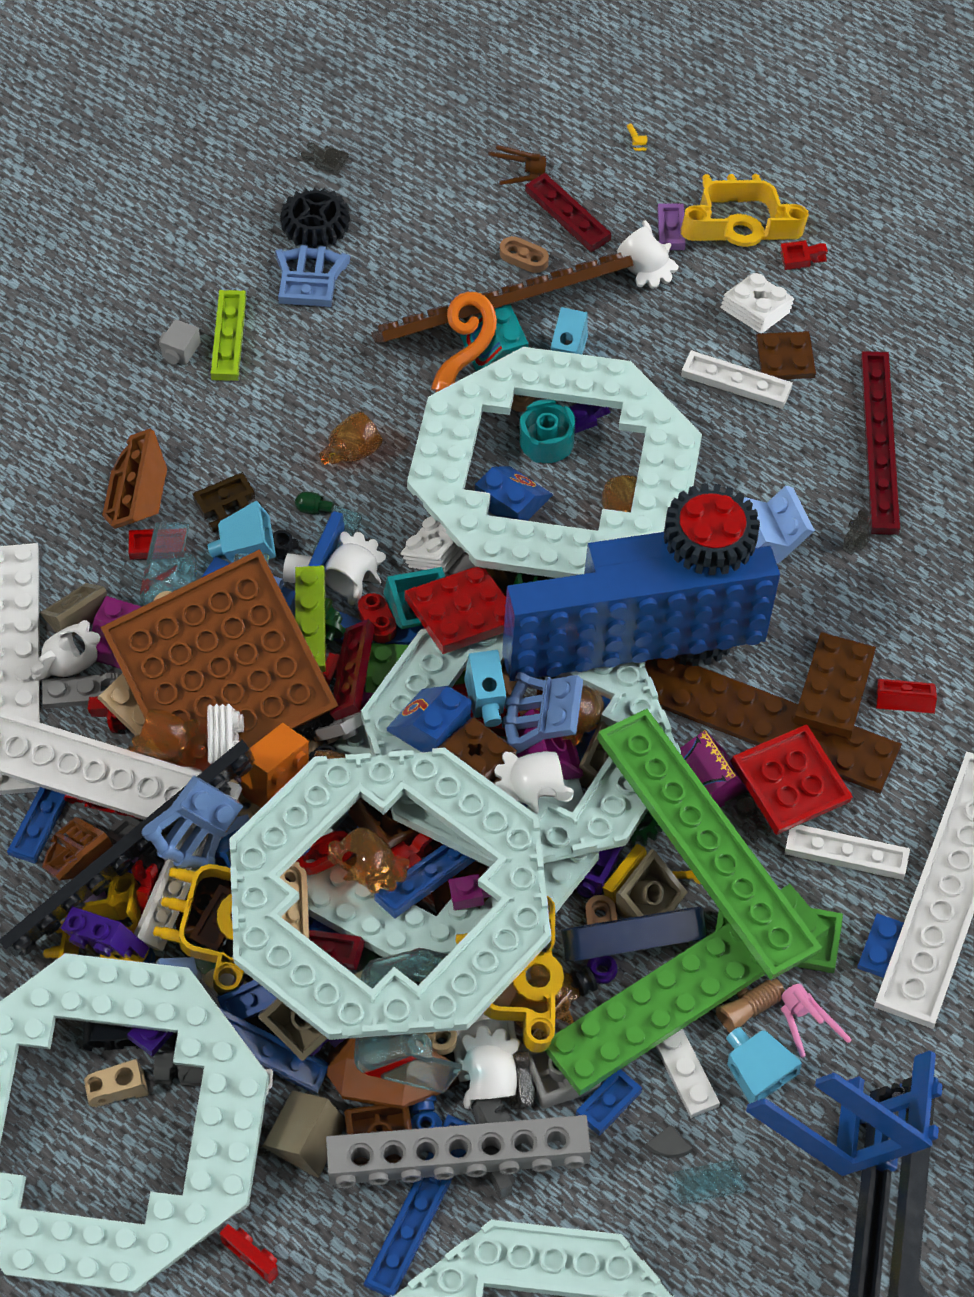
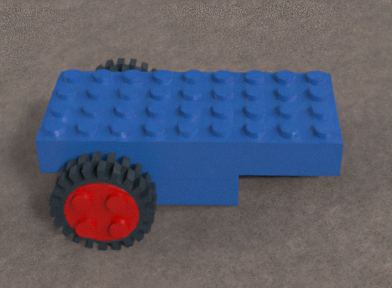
(650, 594)

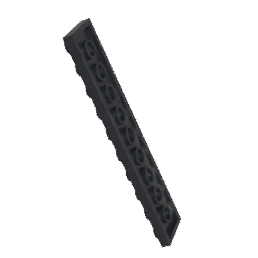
(114, 861)

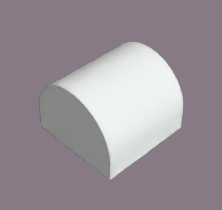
(291, 562)

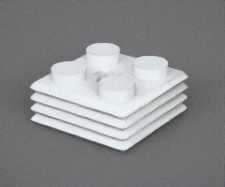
(757, 302)
(431, 548)
(223, 730)

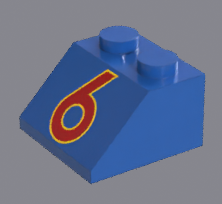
(512, 493)
(431, 718)

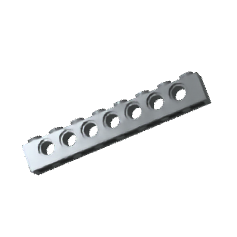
(471, 1138)

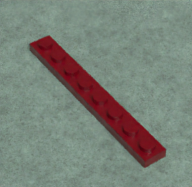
(880, 443)

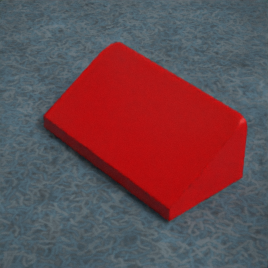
(906, 696)

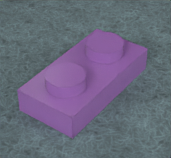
(669, 225)

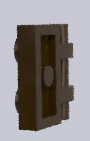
(223, 496)

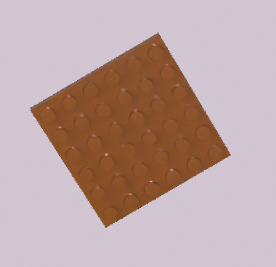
(224, 645)

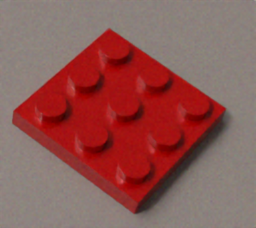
(459, 608)
(791, 779)

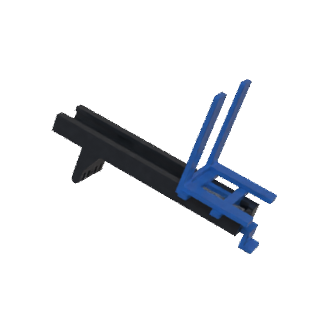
(896, 1127)

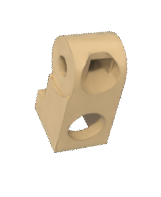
(116, 1083)

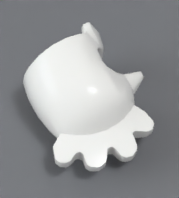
(648, 257)
(351, 564)
(61, 655)
(532, 778)
(490, 1065)

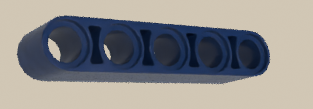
(634, 933)

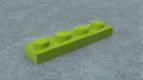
(228, 335)
(311, 609)

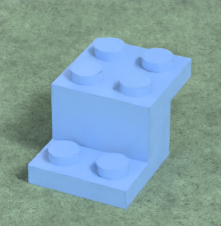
(782, 523)

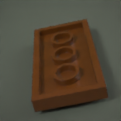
(835, 685)

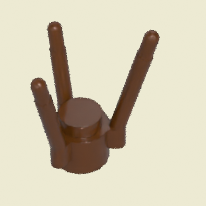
(534, 163)

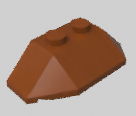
(136, 481)
(82, 848)
(360, 1087)

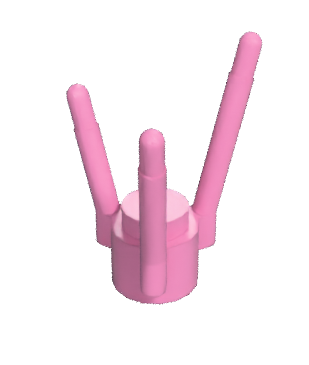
(800, 1002)

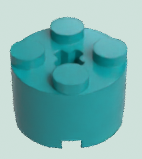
(547, 431)

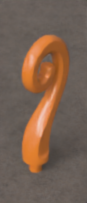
(451, 367)

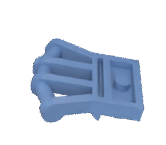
(309, 287)
(557, 705)
(202, 806)

